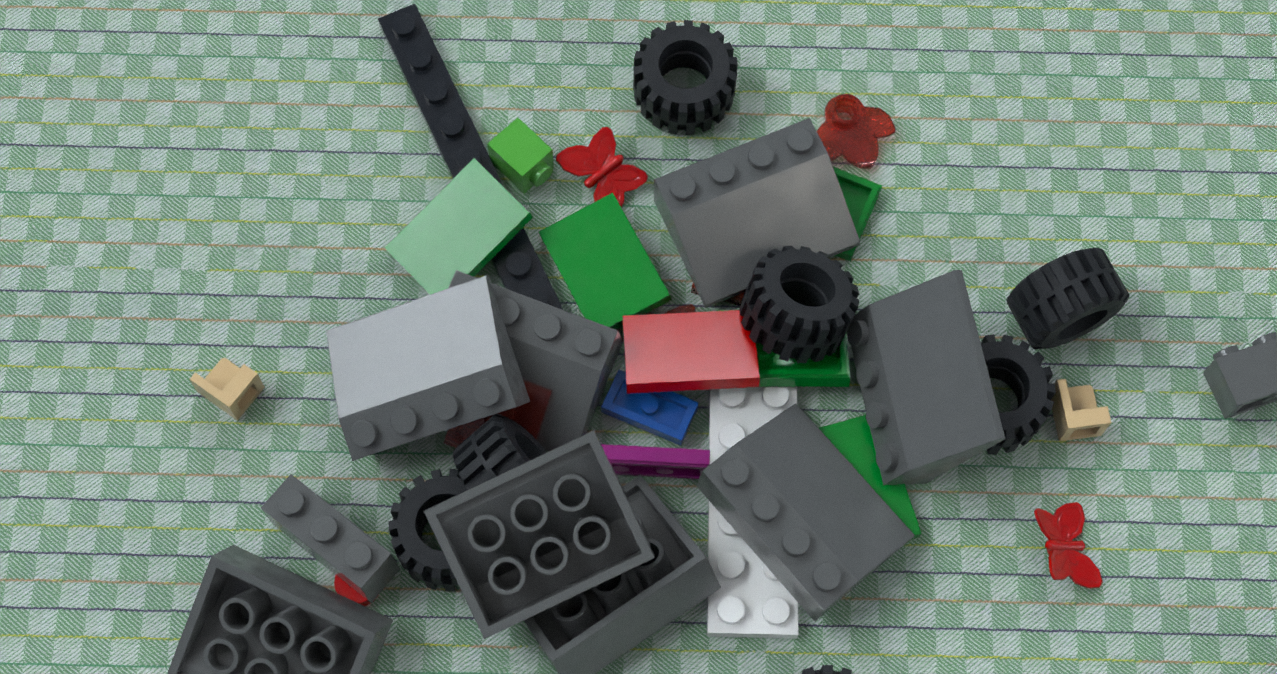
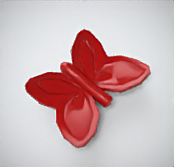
(603, 166)
(1062, 551)

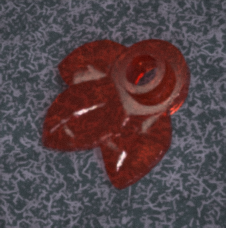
(854, 137)

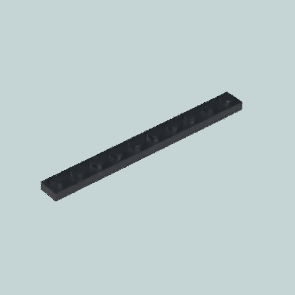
(458, 138)

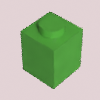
(521, 156)

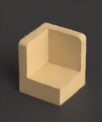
(229, 387)
(1077, 412)

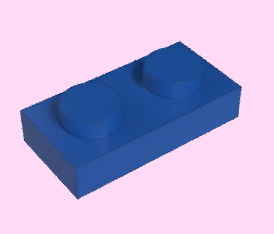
(655, 412)

